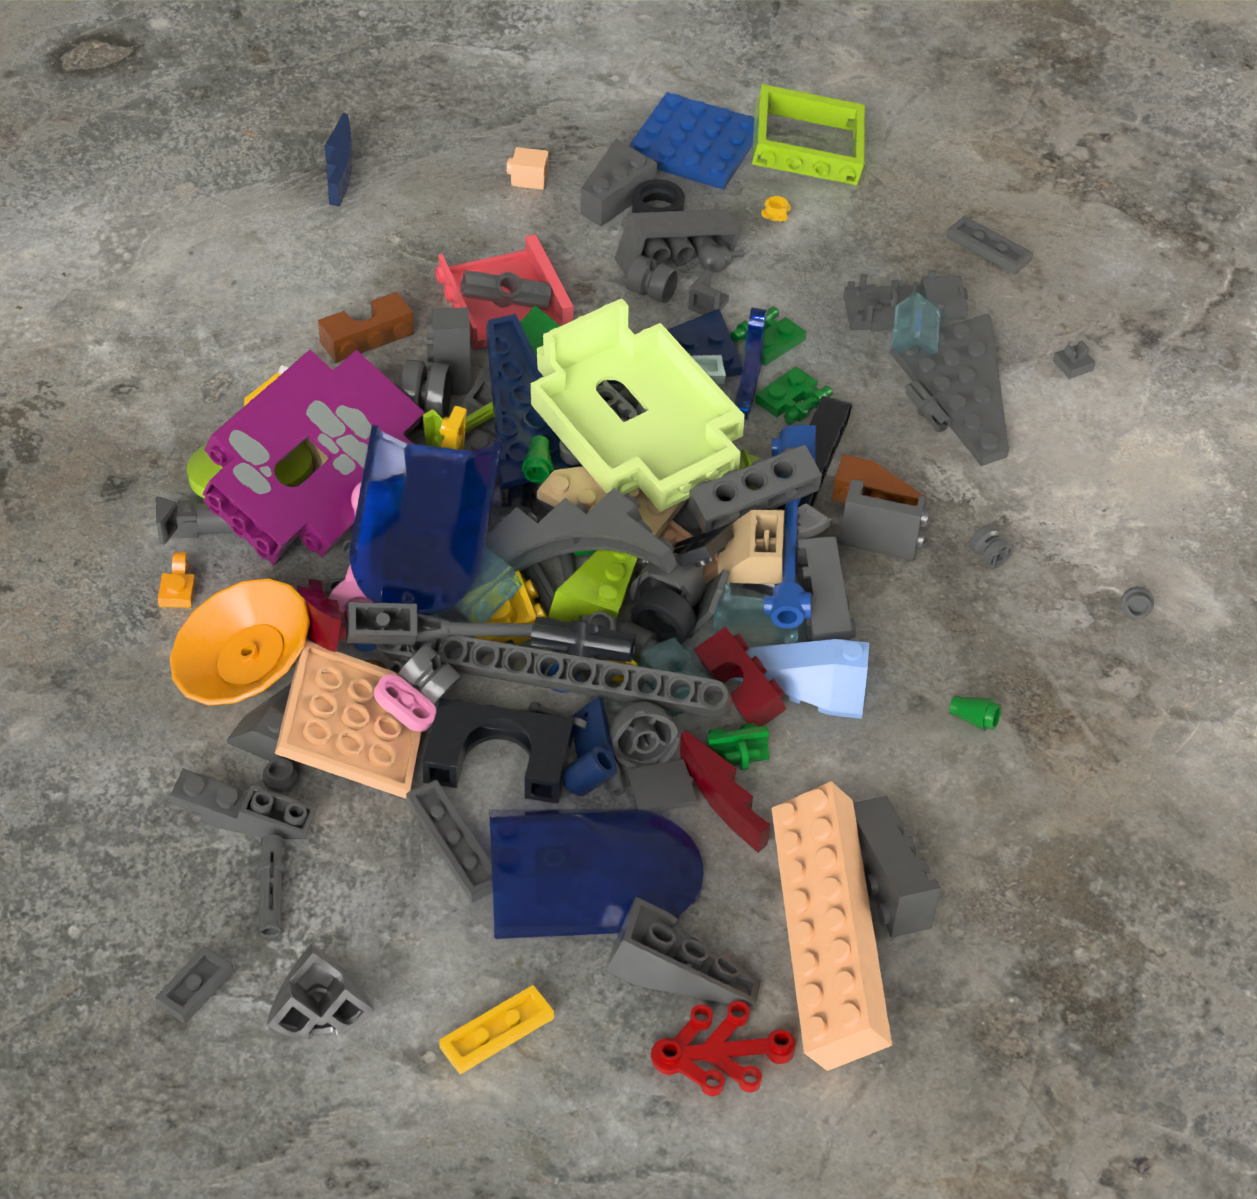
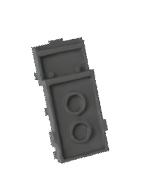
(874, 306)

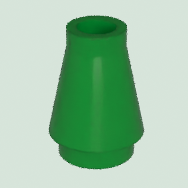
(537, 462)
(977, 711)

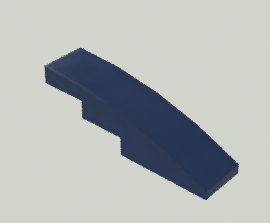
(339, 160)

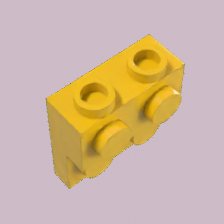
(517, 609)

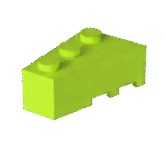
(594, 587)

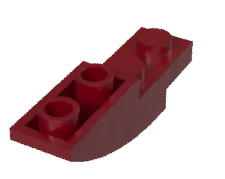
(325, 617)

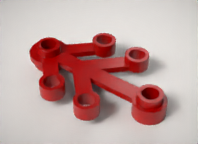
(718, 1051)

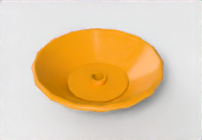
(239, 641)

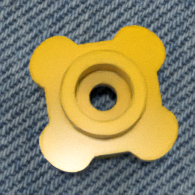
(776, 209)

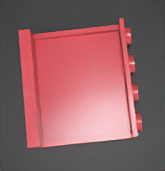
(526, 264)

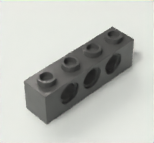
(793, 462)

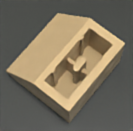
(756, 548)

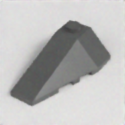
(261, 727)

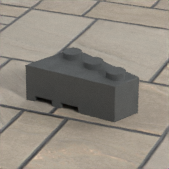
(613, 182)
(821, 574)

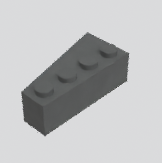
(891, 870)

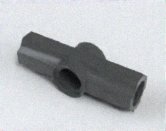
(488, 288)

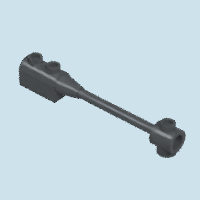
(403, 625)

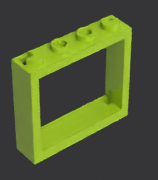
(811, 109)

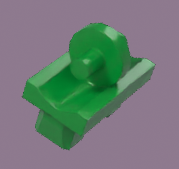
(740, 745)

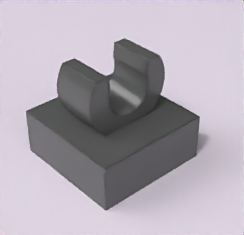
(1074, 360)

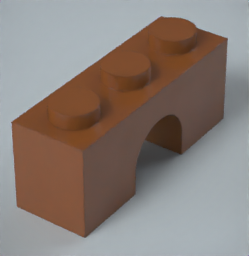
(389, 322)

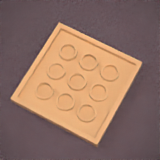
(341, 726)

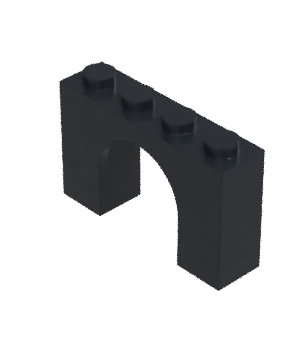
(463, 725)

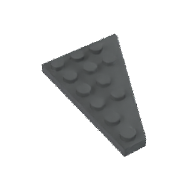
(965, 383)

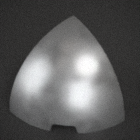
(318, 999)

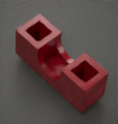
(725, 659)

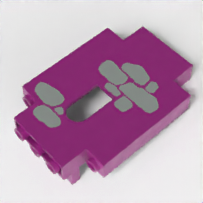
(334, 414)

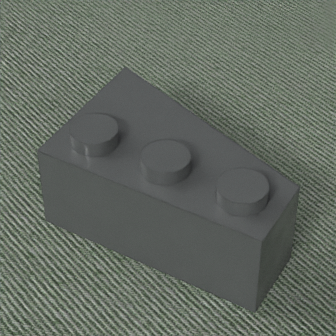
(451, 345)

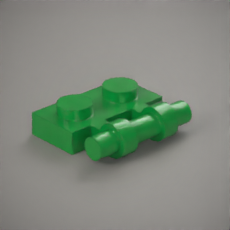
(778, 337)
(788, 391)

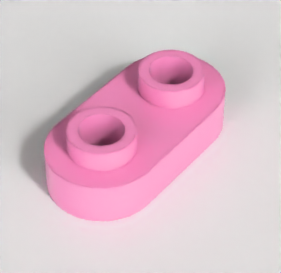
(405, 702)

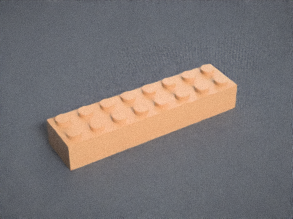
(830, 928)

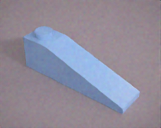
(819, 673)

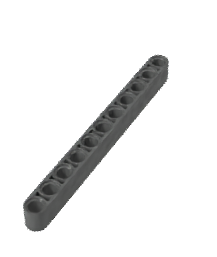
(569, 668)

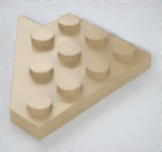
(581, 488)

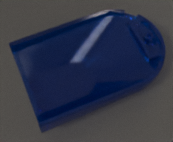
(421, 522)
(584, 868)

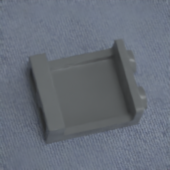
(883, 524)

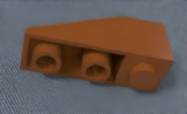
(877, 482)

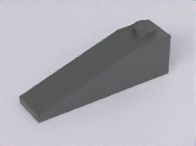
(665, 958)

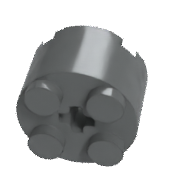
(685, 581)

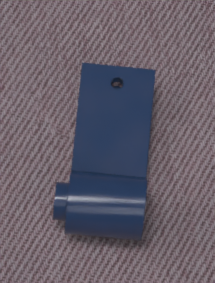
(594, 751)

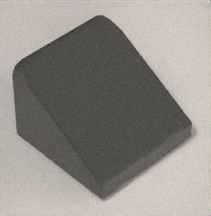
(166, 518)

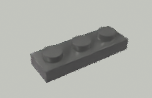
(989, 244)

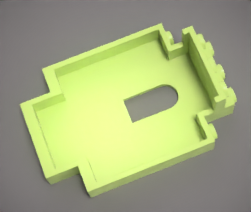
(663, 451)

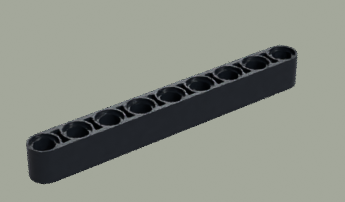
(830, 421)

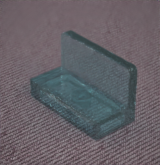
(916, 323)

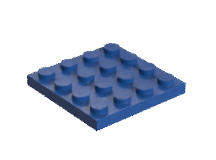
(695, 140)

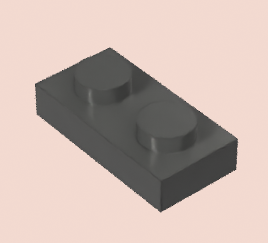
(194, 984)

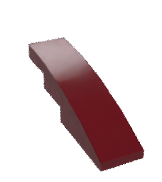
(717, 784)

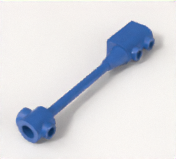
(788, 600)

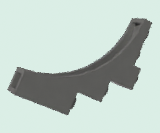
(569, 528)

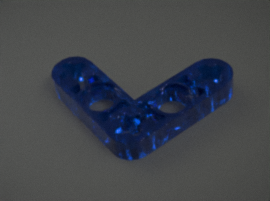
(752, 362)

